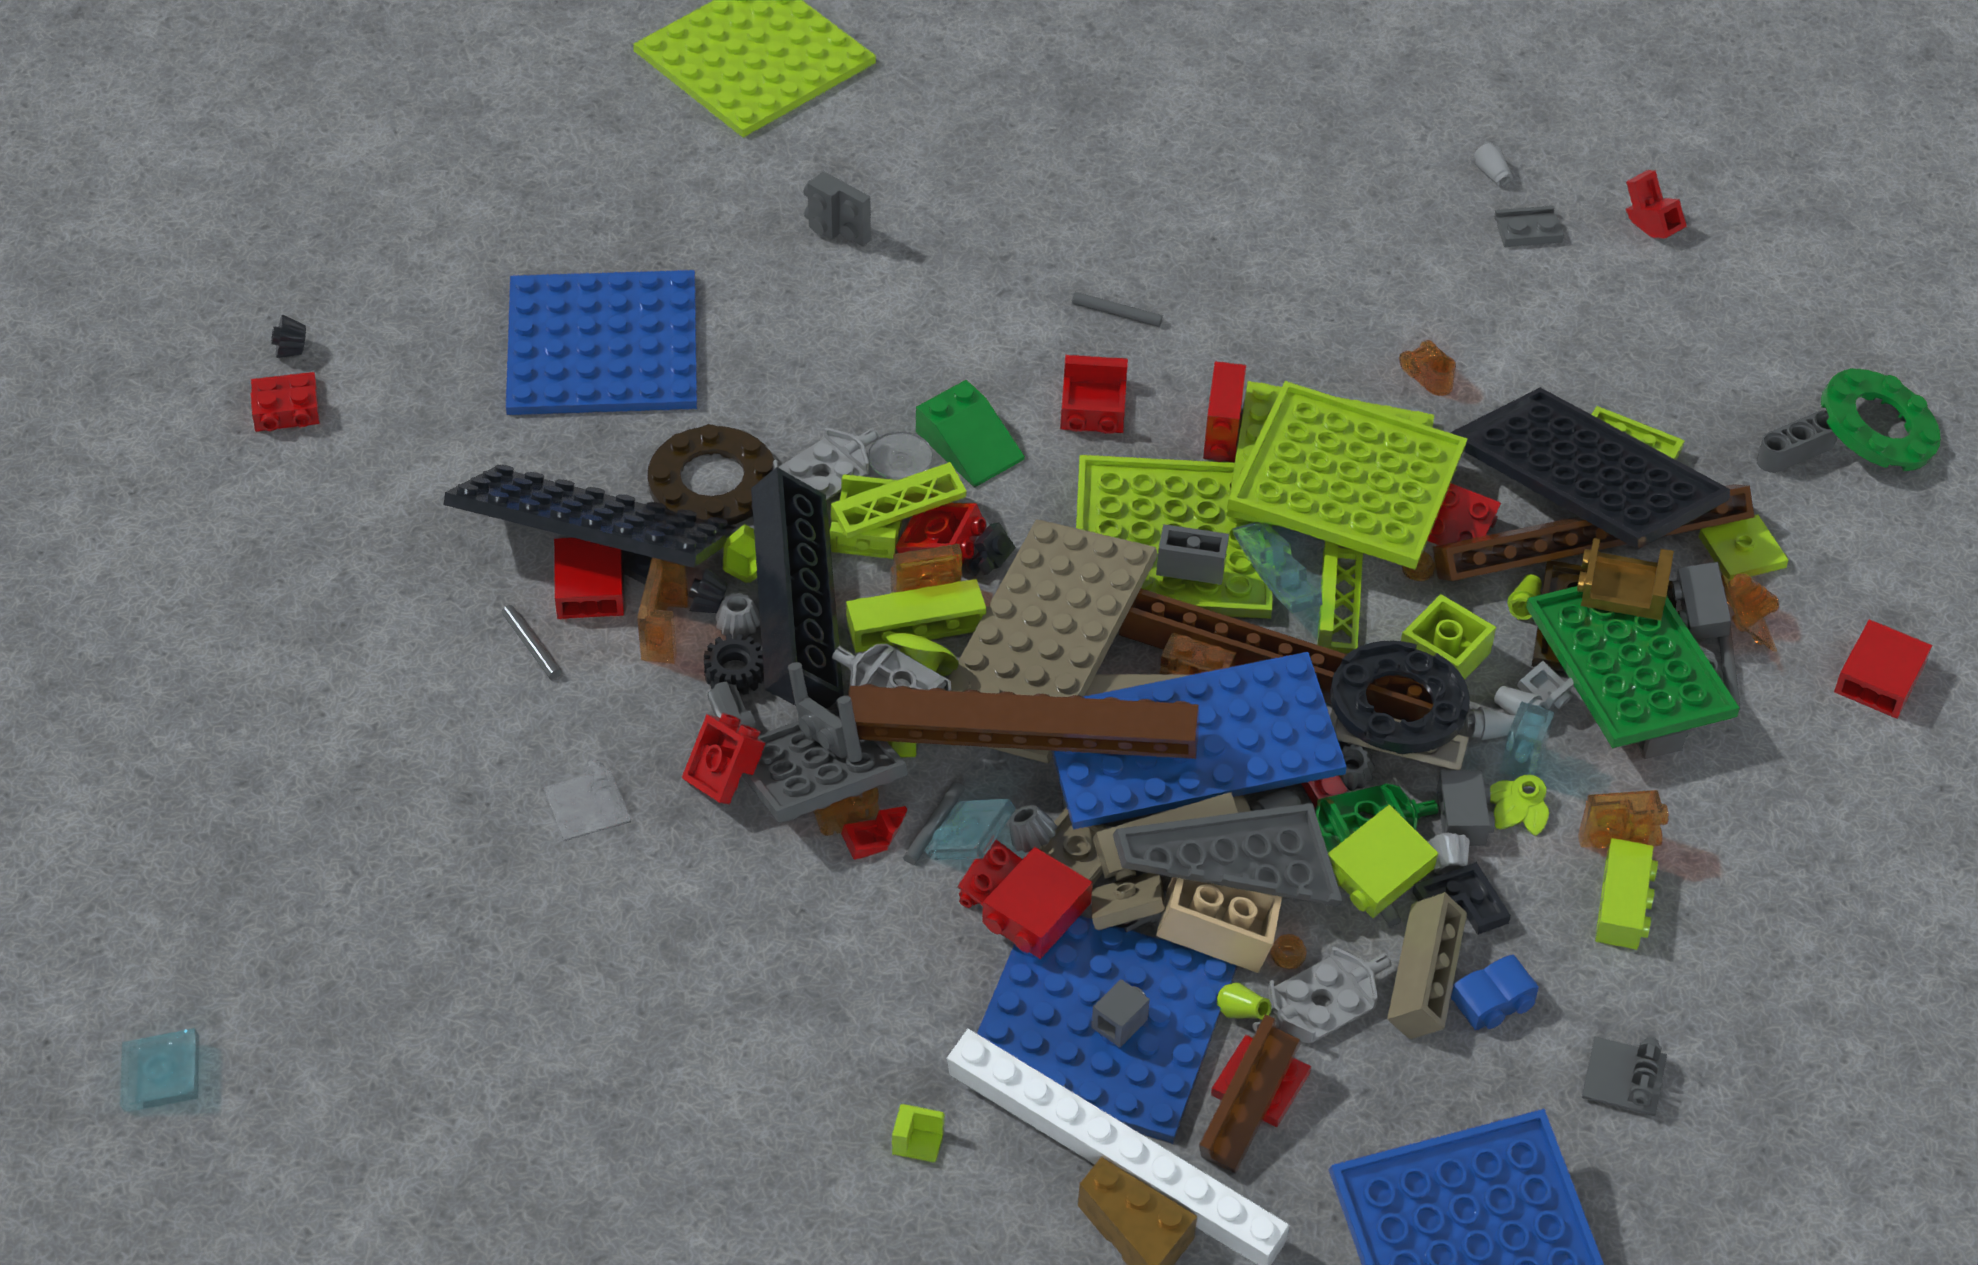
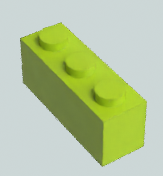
(1626, 894)

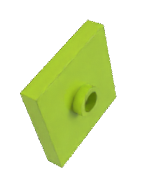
(1743, 548)

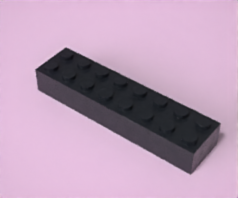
(796, 587)

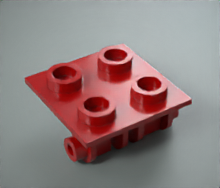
(1463, 516)
(986, 874)

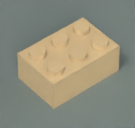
(1220, 921)

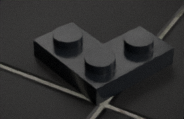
(1471, 892)

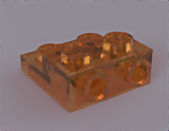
(926, 568)
(1624, 817)

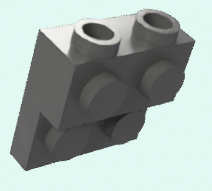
(838, 209)

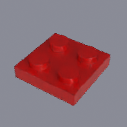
(1286, 1093)

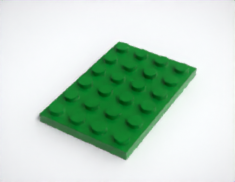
(1632, 670)

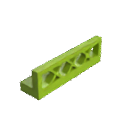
(898, 500)
(1329, 592)

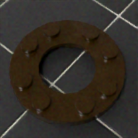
(672, 456)

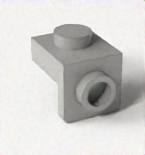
(1548, 685)

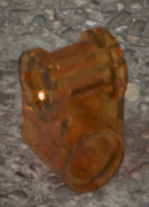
(1430, 368)
(847, 811)

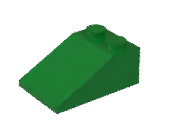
(967, 433)

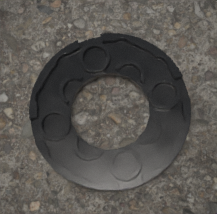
(1380, 730)

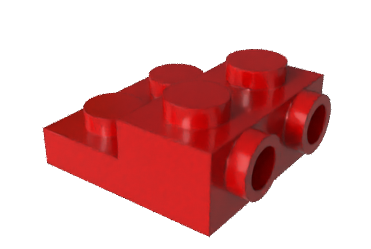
(284, 401)
(942, 527)
(722, 756)

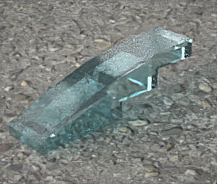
(1277, 568)

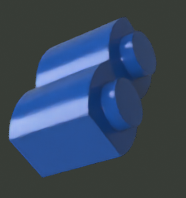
(1495, 992)

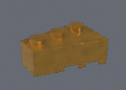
(1135, 1217)

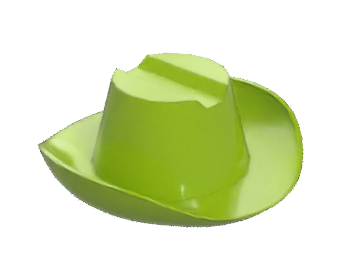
(925, 652)

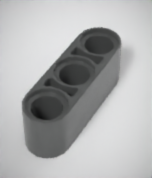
(1796, 442)

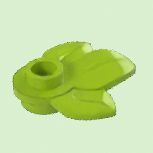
(1517, 806)

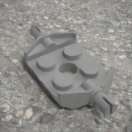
(835, 454)
(884, 664)
(1340, 978)

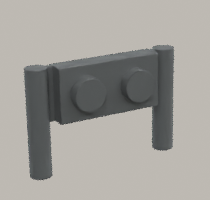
(815, 721)

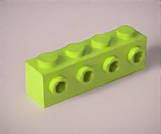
(922, 612)

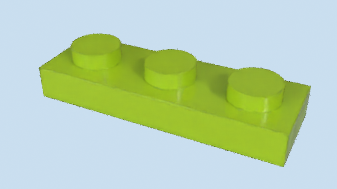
(1655, 438)

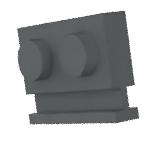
(1528, 226)

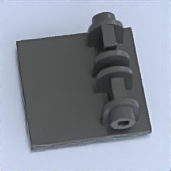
(1625, 1074)

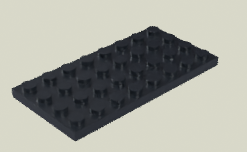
(1591, 468)
(591, 515)

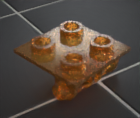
(1751, 604)

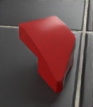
(875, 835)

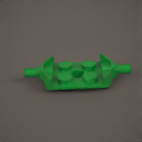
(1340, 816)

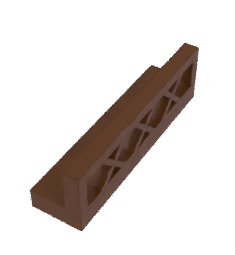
(1248, 1096)

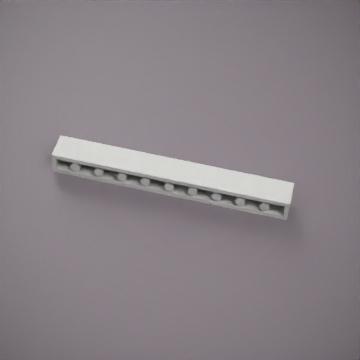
(1097, 1135)

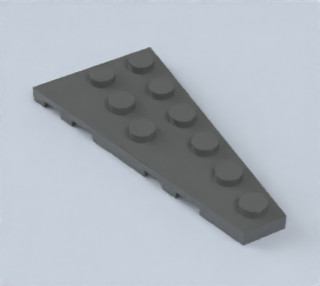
(1252, 851)

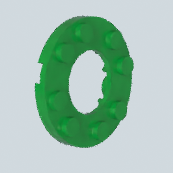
(1908, 452)

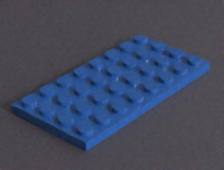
(1257, 733)

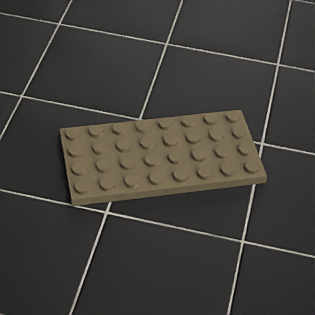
(1053, 616)

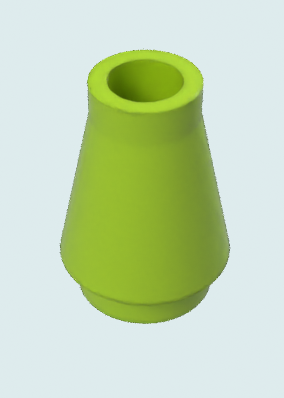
(1517, 600)
(1241, 1002)

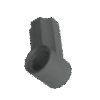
(726, 699)

